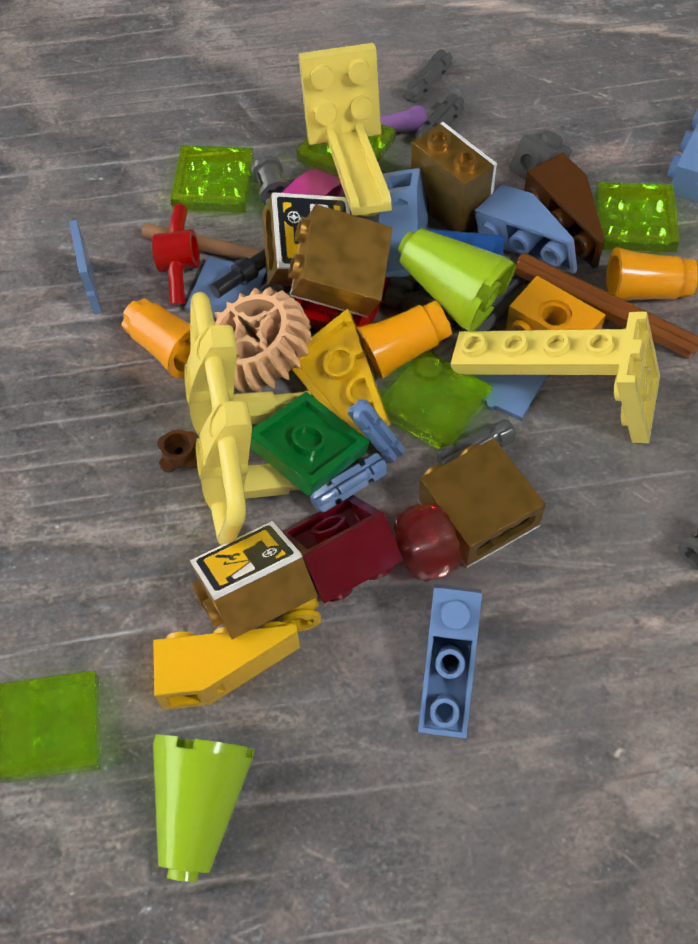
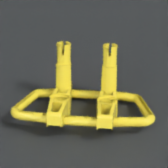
(225, 423)

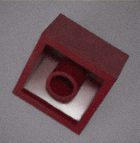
(345, 547)

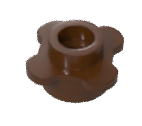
(175, 441)

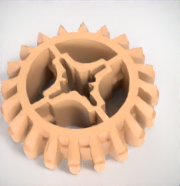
(282, 334)

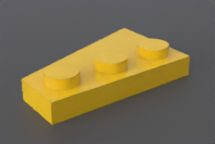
(339, 370)

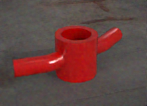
(176, 252)

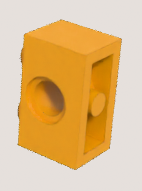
(550, 308)

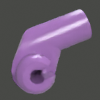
(406, 120)

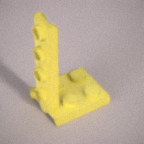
(345, 110)
(617, 352)

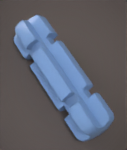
(376, 430)
(349, 482)

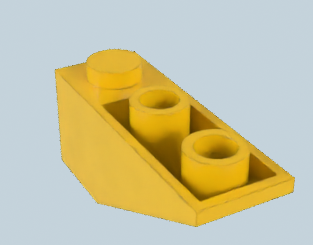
(206, 667)

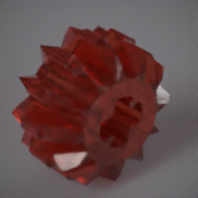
(427, 541)

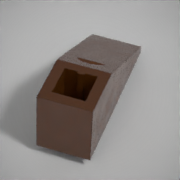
(568, 197)

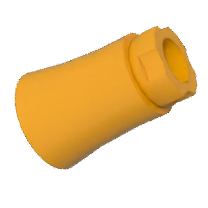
(650, 276)
(159, 333)
(404, 337)

